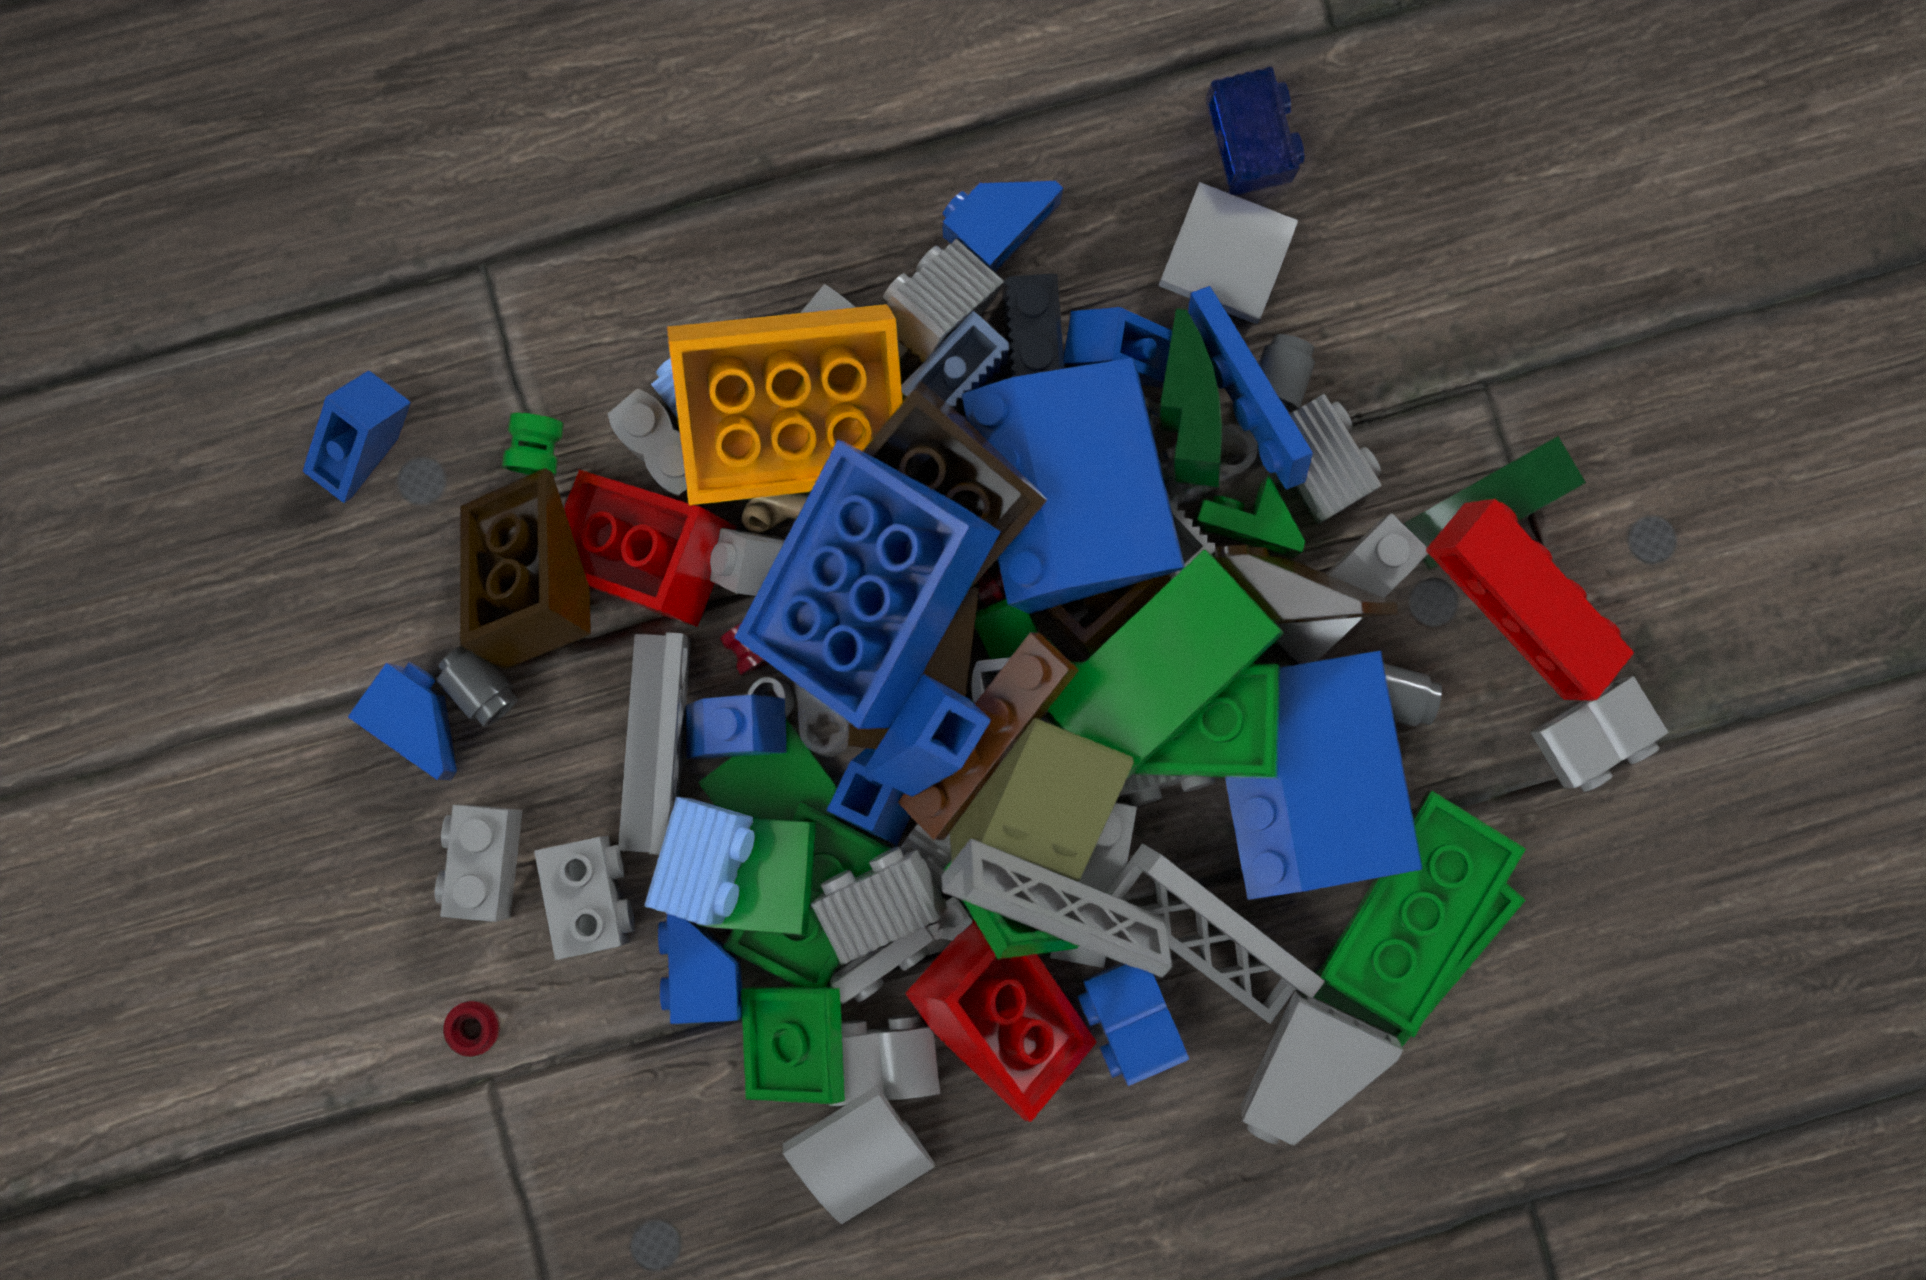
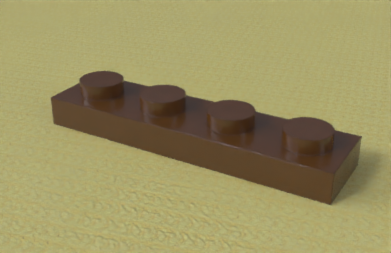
(1012, 700)

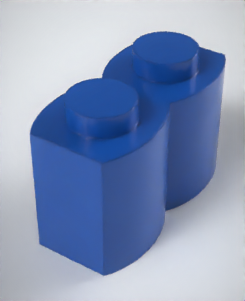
(1134, 1022)

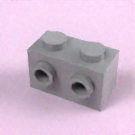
(479, 862)
(584, 897)

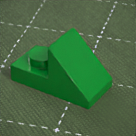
(1267, 525)

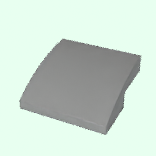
(1230, 248)
(857, 1156)

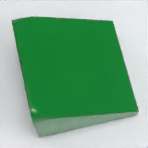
(1003, 628)

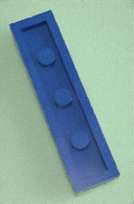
(1253, 397)

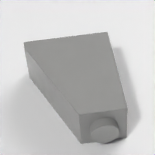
(1313, 1069)

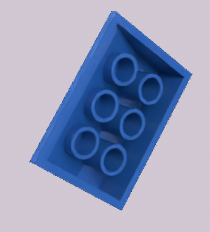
(1094, 457)
(865, 586)
(1339, 788)

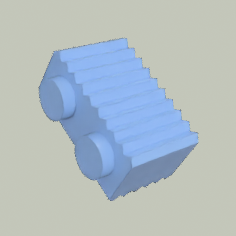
(700, 862)

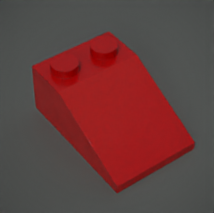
(644, 545)
(1003, 1020)

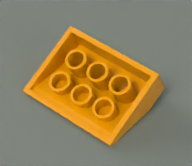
(776, 395)

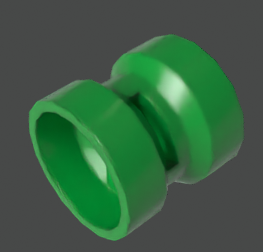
(537, 443)

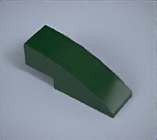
(1192, 405)
(1521, 485)

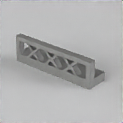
(654, 739)
(1059, 906)
(1230, 926)

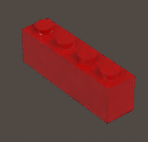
(1530, 600)

